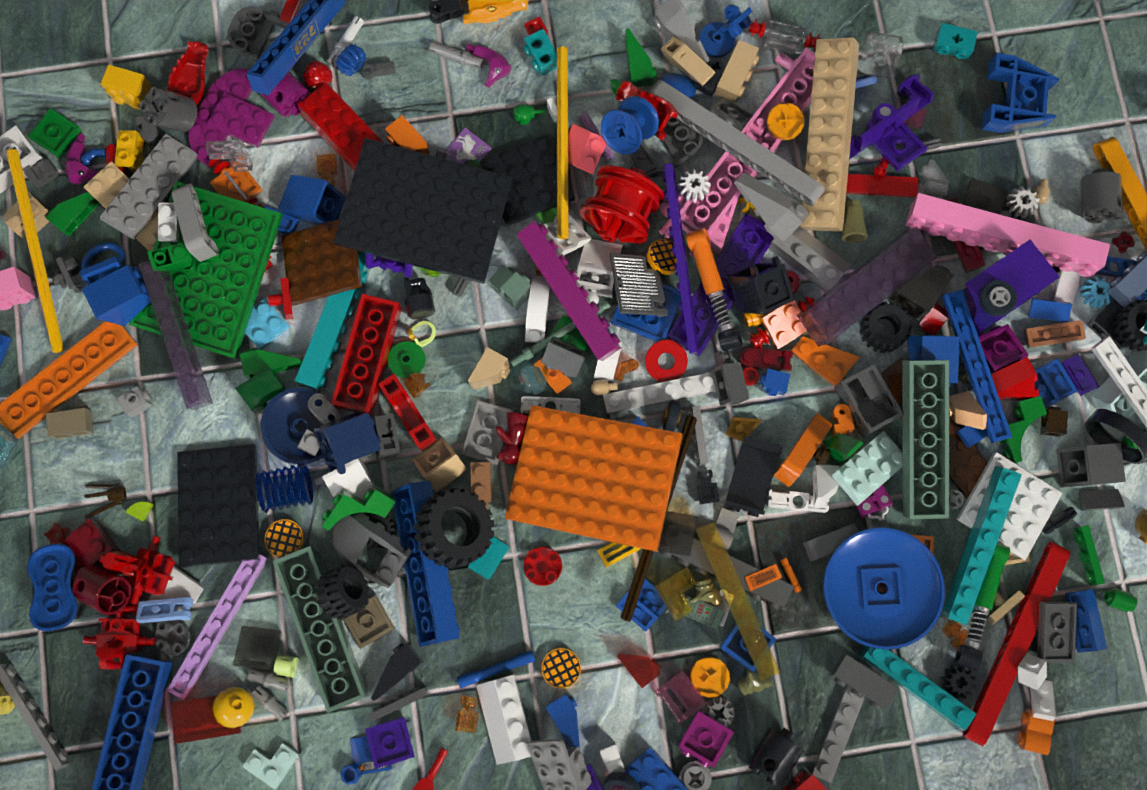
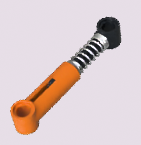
(700, 246)

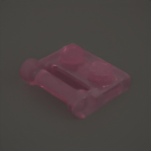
(685, 692)

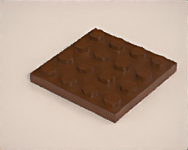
(317, 265)

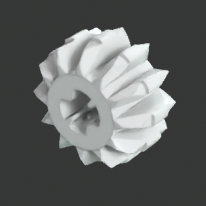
(699, 190)
(1015, 202)

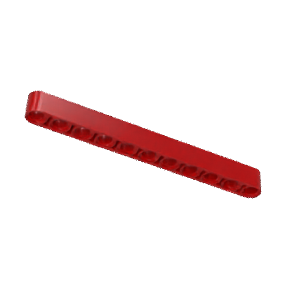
(1016, 643)

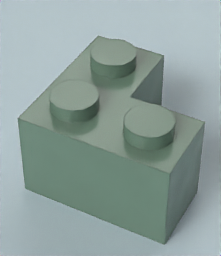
(510, 286)

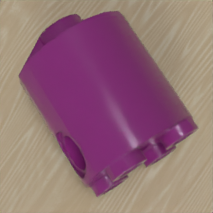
(287, 96)

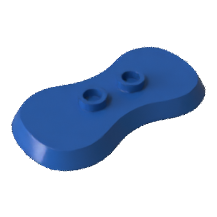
(53, 599)

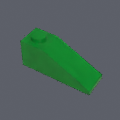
(639, 63)
(71, 213)
(256, 361)
(841, 447)

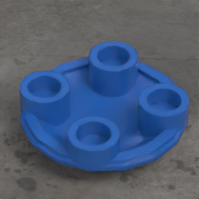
(680, 83)

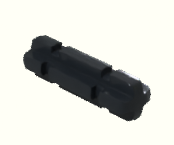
(1059, 520)

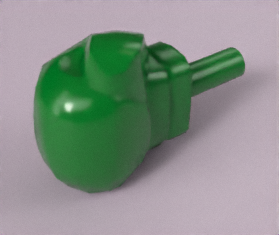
(523, 113)

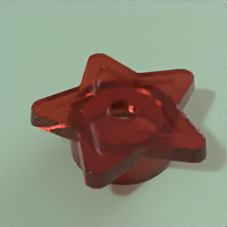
(56, 529)

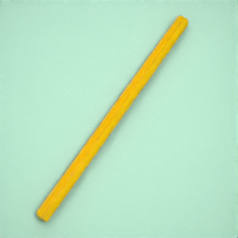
(562, 143)
(35, 251)

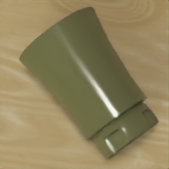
(854, 224)

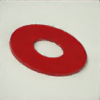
(658, 349)

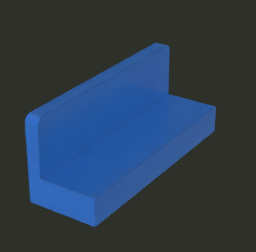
(1088, 622)

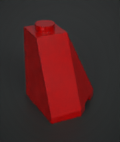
(1016, 381)

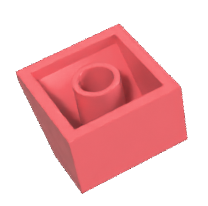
(584, 148)

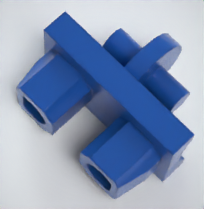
(735, 19)

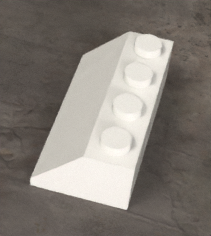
(505, 719)

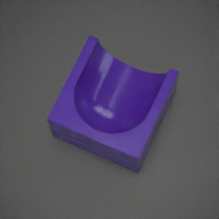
(1022, 268)

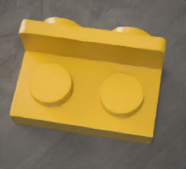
(129, 150)

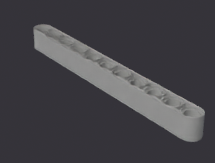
(741, 145)

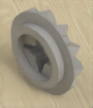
(717, 703)
(695, 767)

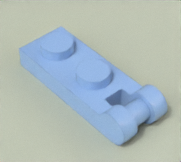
(164, 610)

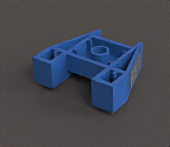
(1025, 95)

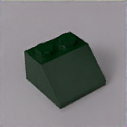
(260, 390)

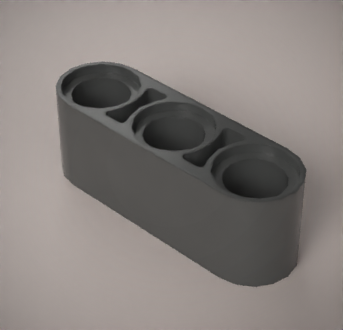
(829, 542)

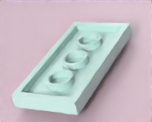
(869, 468)

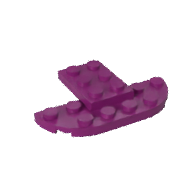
(228, 113)

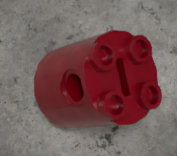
(101, 589)

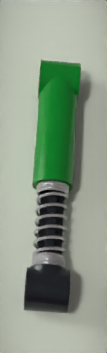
(969, 653)

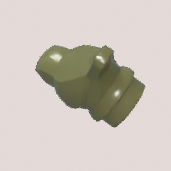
(707, 592)
(753, 683)

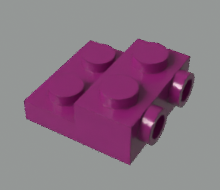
(1001, 348)
(705, 739)

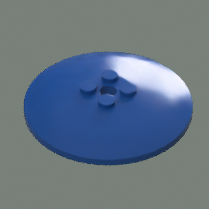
(912, 583)

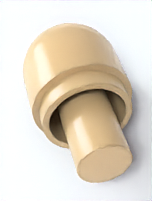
(1042, 191)
(603, 387)

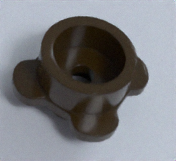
(821, 455)

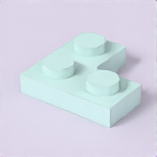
(272, 770)

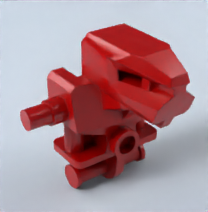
(146, 571)
(118, 639)

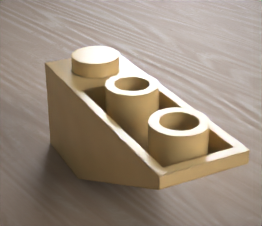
(687, 61)

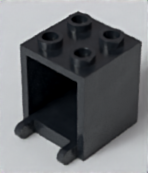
(761, 287)

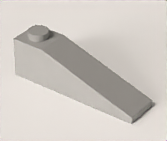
(672, 22)
(777, 210)

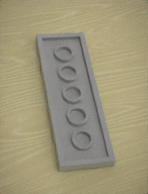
(149, 186)

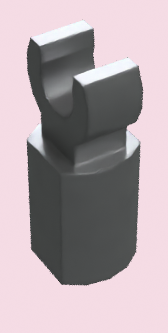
(379, 69)

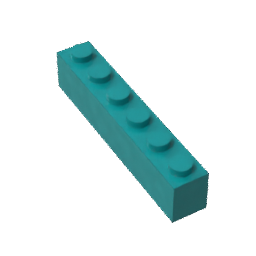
(919, 686)

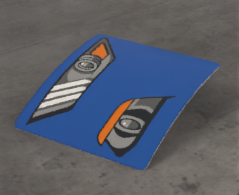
(362, 756)

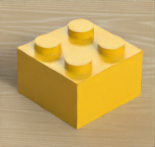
(125, 86)

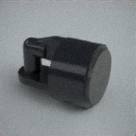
(421, 304)

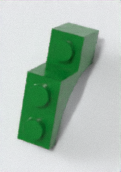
(1025, 413)
(345, 503)

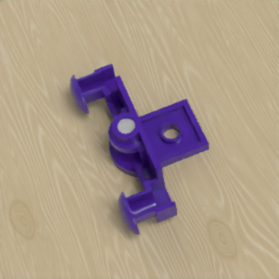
(887, 126)

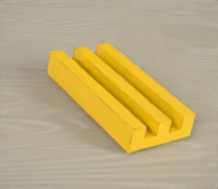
(604, 557)

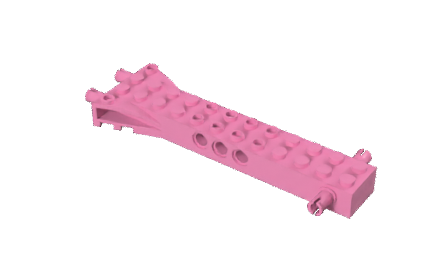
(718, 206)

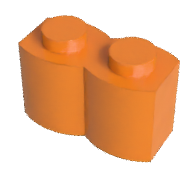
(1035, 733)

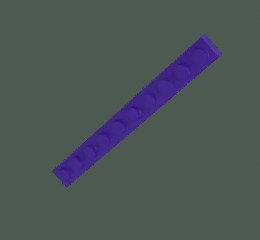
(679, 251)

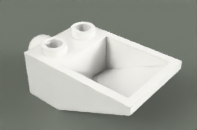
(596, 270)

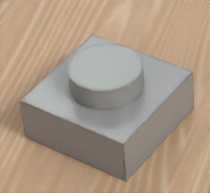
(309, 443)

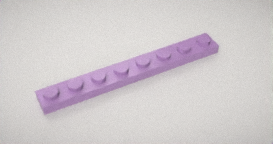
(216, 627)

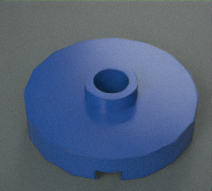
(713, 47)

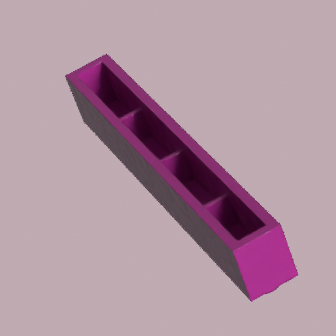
(568, 290)

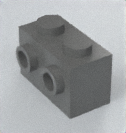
(563, 357)

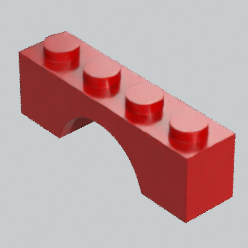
(407, 412)

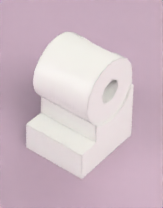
(612, 758)

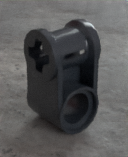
(446, 10)
(710, 86)

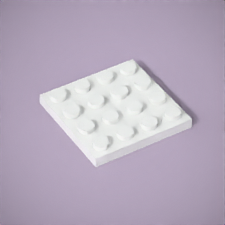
(1028, 510)

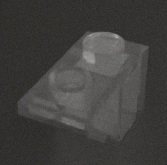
(934, 181)

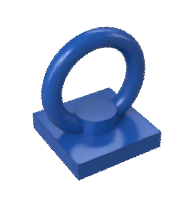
(102, 269)

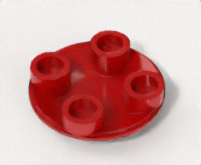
(542, 566)

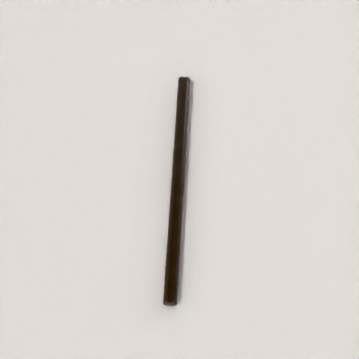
(646, 555)

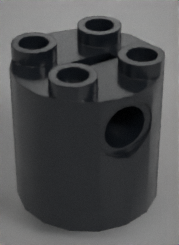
(781, 750)

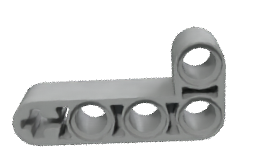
(193, 224)

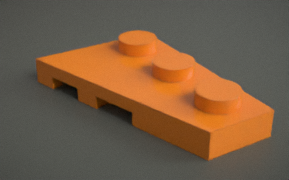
(825, 360)

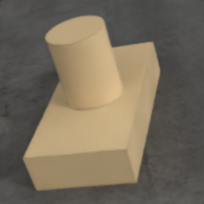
(1004, 606)

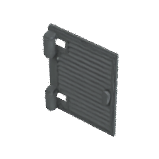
(637, 286)

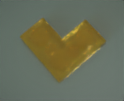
(672, 592)

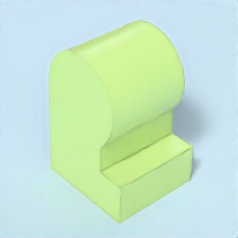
(286, 665)

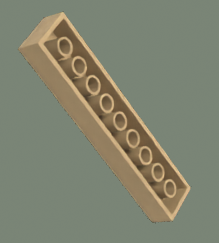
(831, 130)

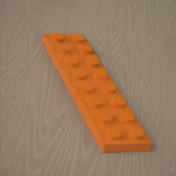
(65, 377)

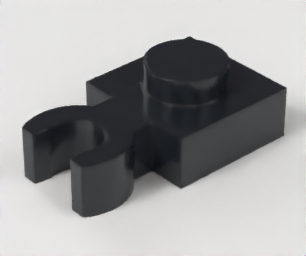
(707, 491)

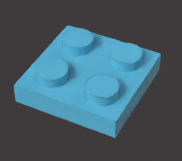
(265, 324)

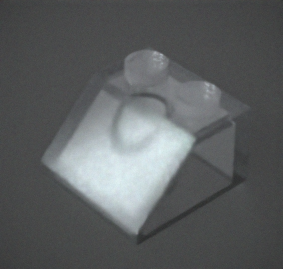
(880, 54)

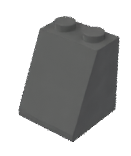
(1091, 465)

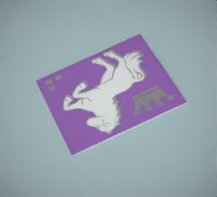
(467, 147)

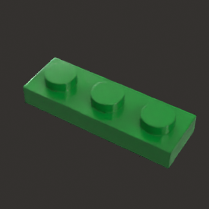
(1088, 555)

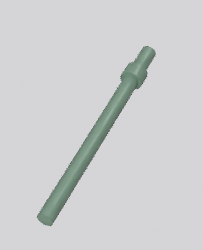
(528, 353)

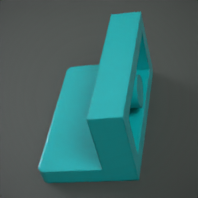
(490, 560)

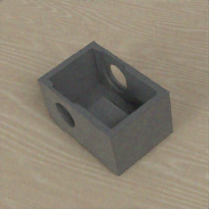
(867, 400)

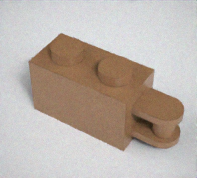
(482, 481)

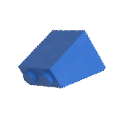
(312, 200)
(118, 295)
(936, 348)

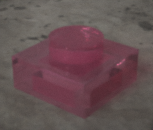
(917, 119)

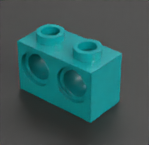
(545, 51)

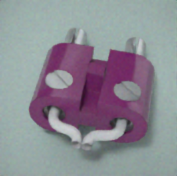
(876, 502)

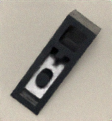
(398, 667)

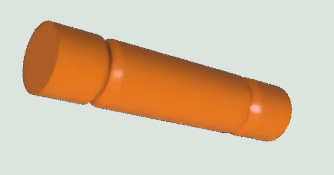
(790, 575)

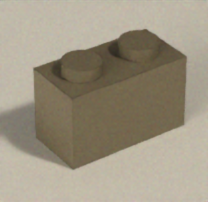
(69, 423)

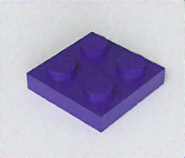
(389, 743)

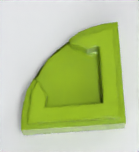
(140, 510)

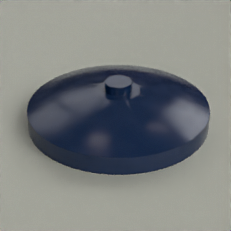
(285, 423)

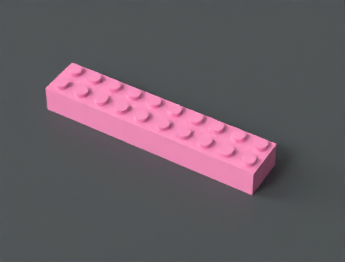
(1006, 234)

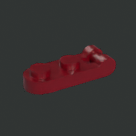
(765, 359)

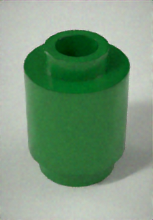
(1120, 600)

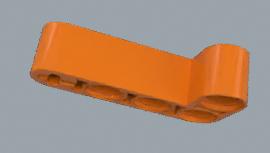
(803, 450)

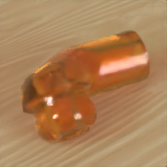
(625, 367)

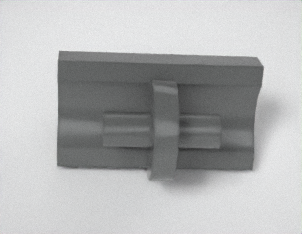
(67, 276)

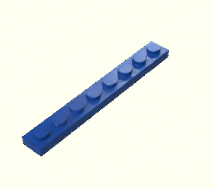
(976, 365)

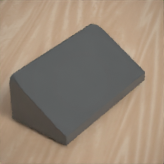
(1100, 499)

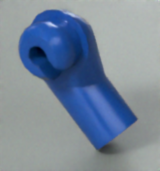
(91, 154)

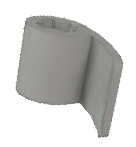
(726, 525)

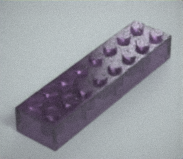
(867, 286)

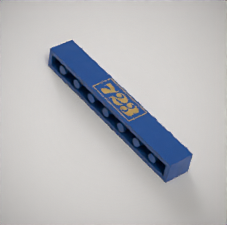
(292, 44)

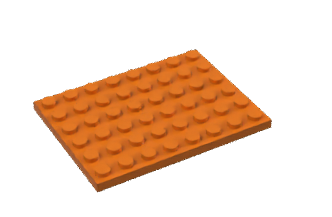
(594, 477)

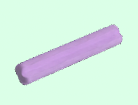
(589, 125)

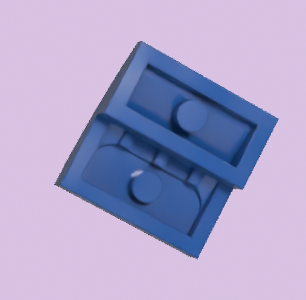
(1053, 383)
(648, 606)

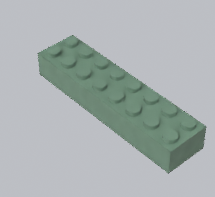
(925, 439)
(321, 635)

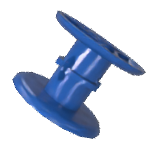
(629, 125)

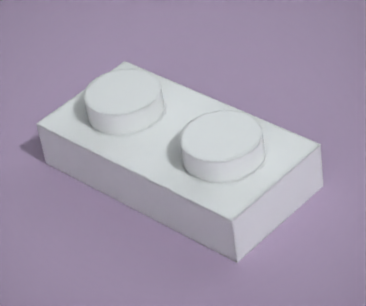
(168, 223)
(1043, 701)

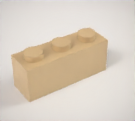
(737, 71)

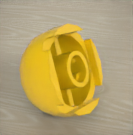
(233, 707)

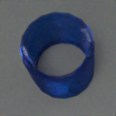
(282, 484)

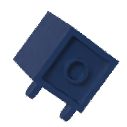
(347, 440)

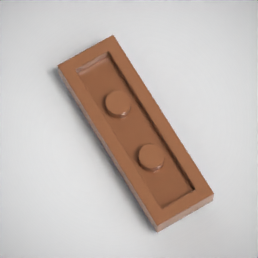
(1054, 334)

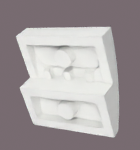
(576, 238)
(179, 587)

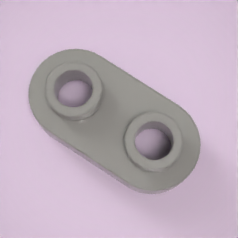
(324, 410)

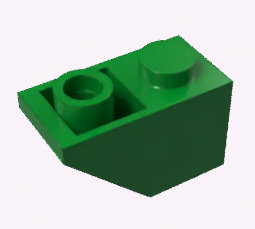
(170, 258)

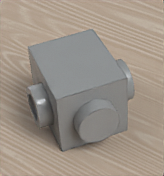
(135, 401)

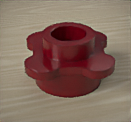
(1127, 238)

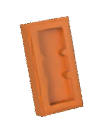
(554, 378)

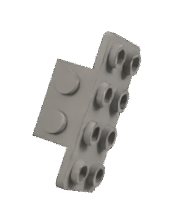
(558, 767)

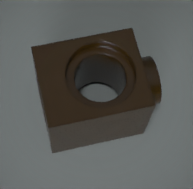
(1054, 422)

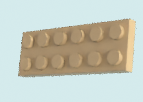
(105, 188)

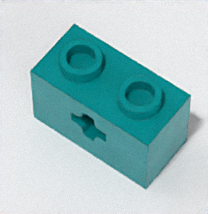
(955, 41)

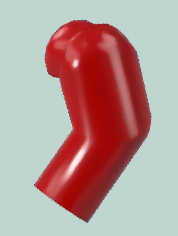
(880, 169)

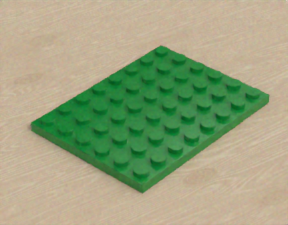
(223, 289)

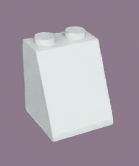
(355, 480)

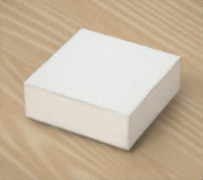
(552, 107)

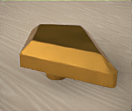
(741, 427)

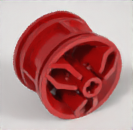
(622, 204)

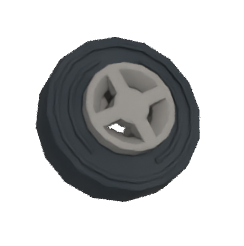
(1003, 293)

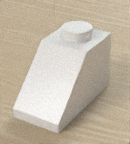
(606, 369)
(823, 483)

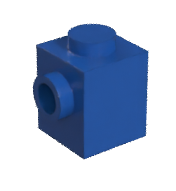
(774, 382)

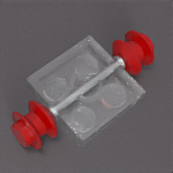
(783, 36)

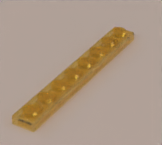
(737, 601)

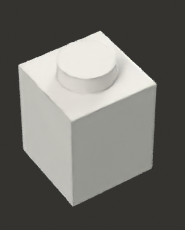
(1032, 671)

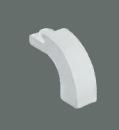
(537, 309)

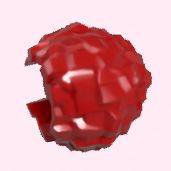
(317, 74)

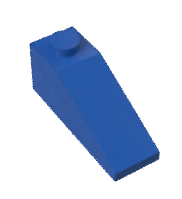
(565, 717)

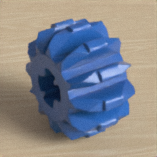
(351, 60)

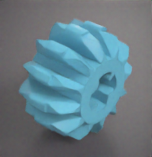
(1089, 292)

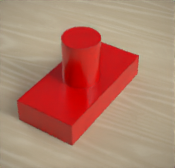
(283, 299)

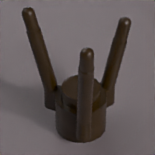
(114, 492)

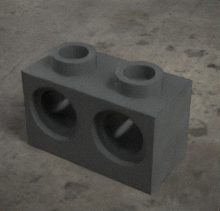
(386, 429)

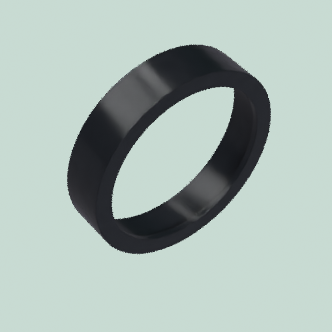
(1125, 426)

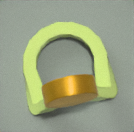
(424, 342)

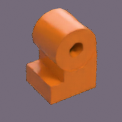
(843, 420)

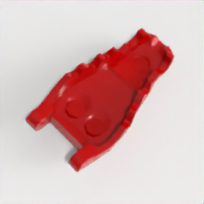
(189, 74)
(662, 106)

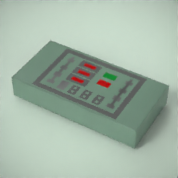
(705, 613)

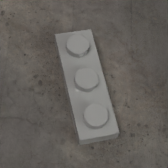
(698, 438)

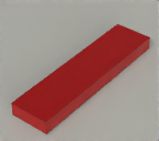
(882, 185)

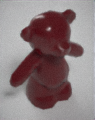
(512, 437)

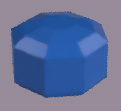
(350, 774)

